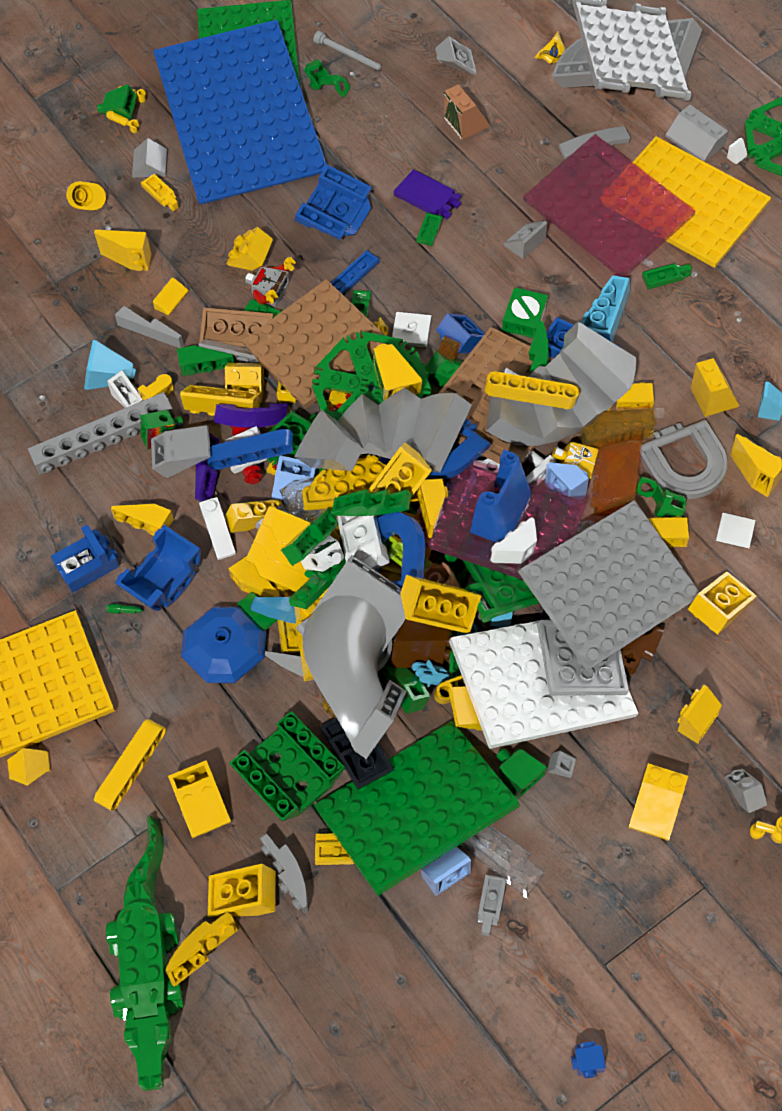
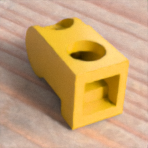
(162, 384)

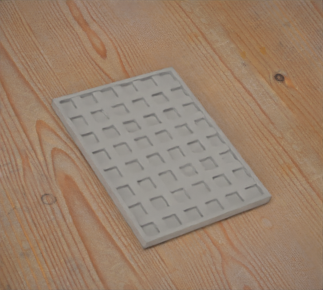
(609, 584)

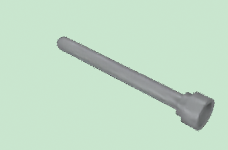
(321, 38)

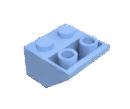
(288, 471)

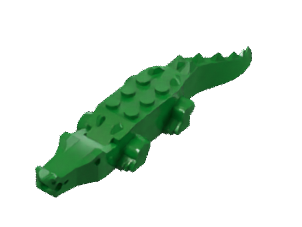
(141, 944)

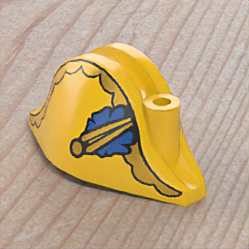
(553, 50)

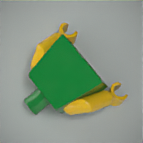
(119, 105)

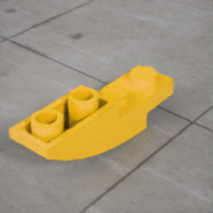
(194, 949)

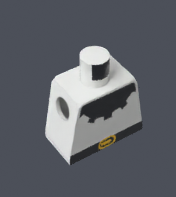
(324, 555)

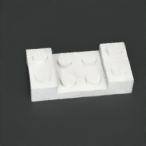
(363, 540)

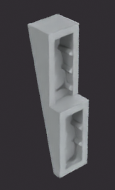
(155, 329)

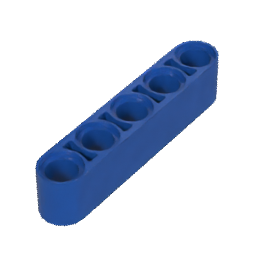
(250, 449)

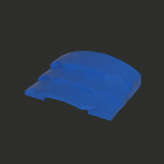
(336, 204)

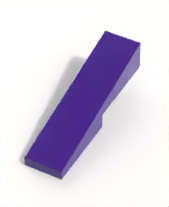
(205, 477)

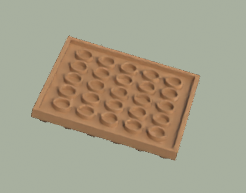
(304, 335)

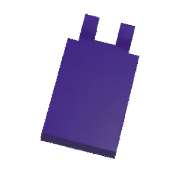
(427, 194)

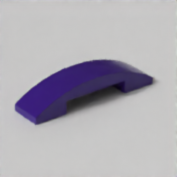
(249, 417)

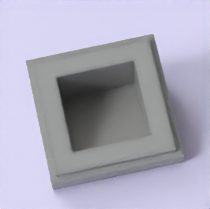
(561, 764)

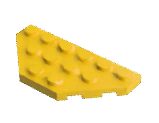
(336, 483)

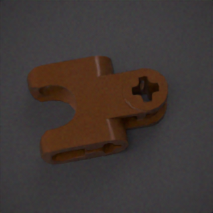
(641, 648)

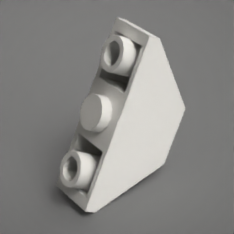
(516, 545)

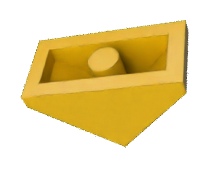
(28, 765)

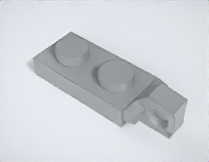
(491, 902)

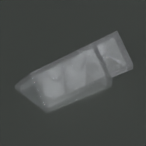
(505, 859)

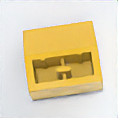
(250, 249)
(245, 377)
(699, 714)

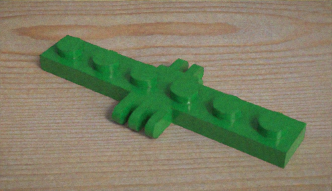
(315, 586)

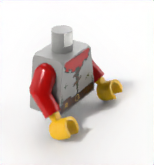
(270, 282)

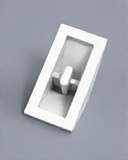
(123, 390)

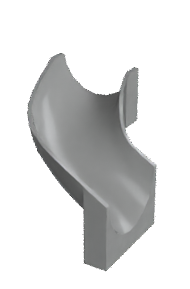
(344, 648)

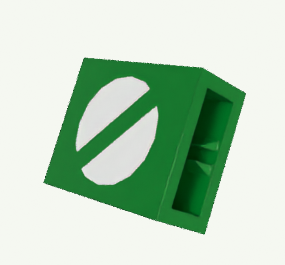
(524, 312)

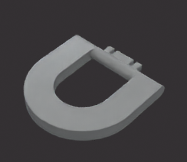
(710, 449)

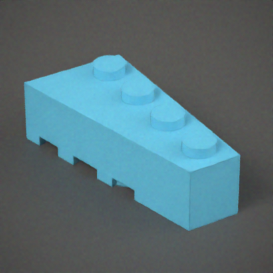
(608, 308)

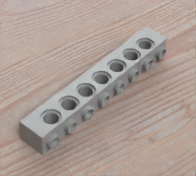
(93, 435)

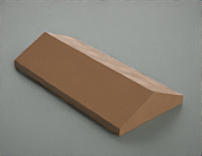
(230, 325)

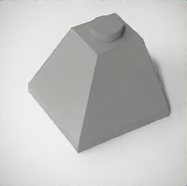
(456, 56)

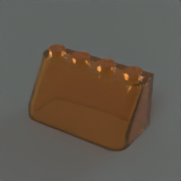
(616, 476)

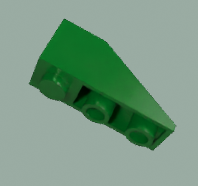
(199, 360)
(416, 693)

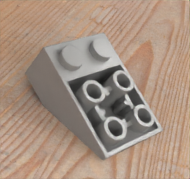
(179, 449)

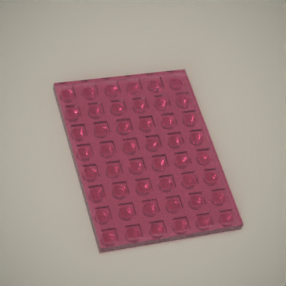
(609, 206)
(554, 516)

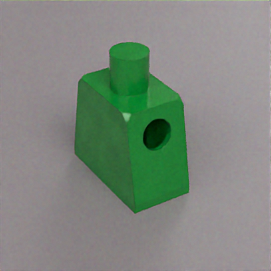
(520, 771)

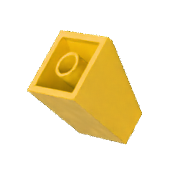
(712, 388)

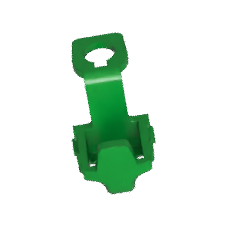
(323, 78)
(662, 499)

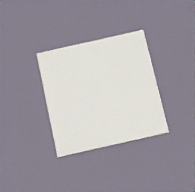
(735, 530)

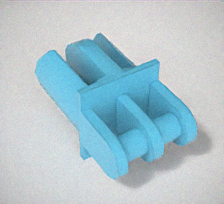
(430, 673)

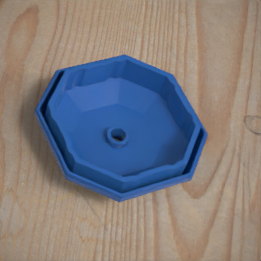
(226, 659)

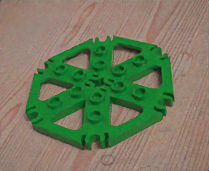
(764, 153)
(364, 370)

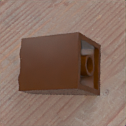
(419, 644)

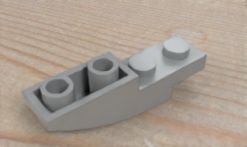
(291, 878)

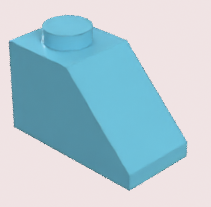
(770, 403)

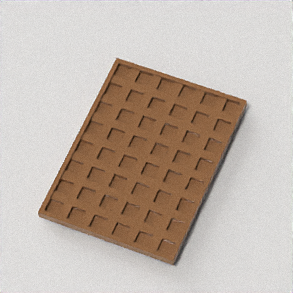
(490, 354)

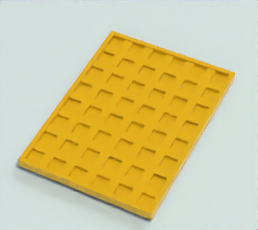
(720, 202)
(48, 683)

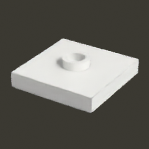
(412, 328)

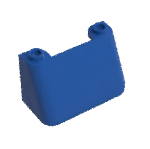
(500, 513)

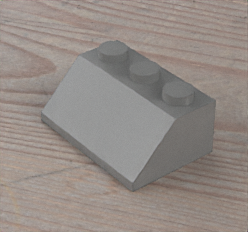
(697, 133)

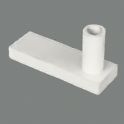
(539, 472)

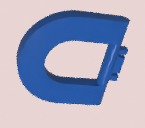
(464, 454)
(412, 540)

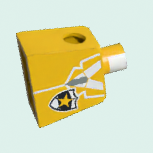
(578, 455)

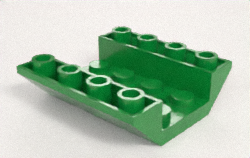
(301, 760)

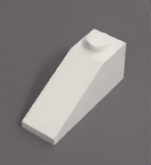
(217, 528)

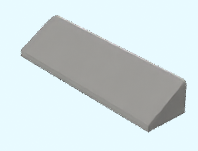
(239, 353)

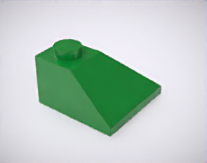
(441, 369)

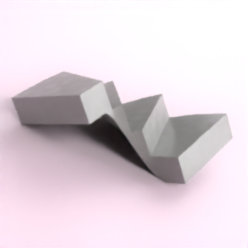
(573, 66)
(587, 361)
(424, 424)

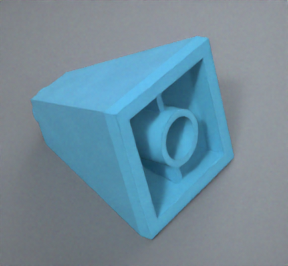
(103, 365)

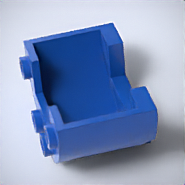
(164, 572)

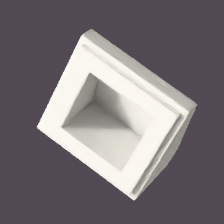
(737, 151)

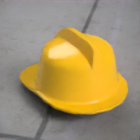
(86, 195)

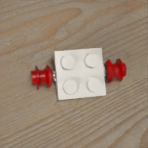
(250, 469)

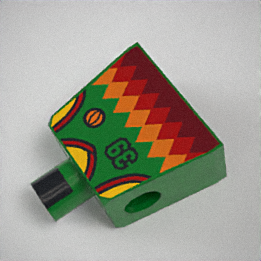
(157, 423)

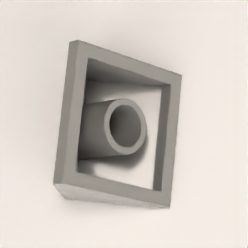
(149, 159)
(527, 238)

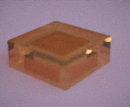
(449, 347)

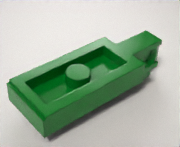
(665, 275)

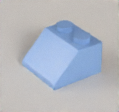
(567, 480)
(446, 870)

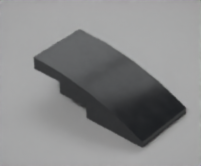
(359, 769)

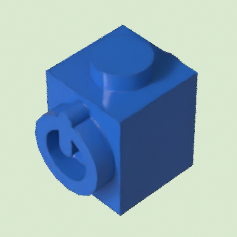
(588, 1059)

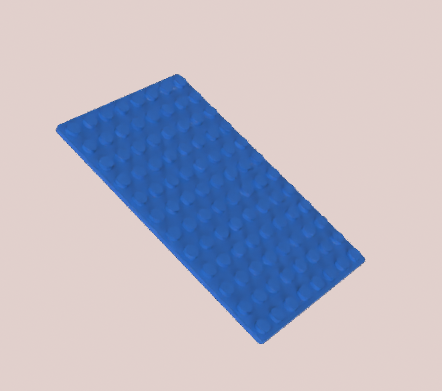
(239, 112)

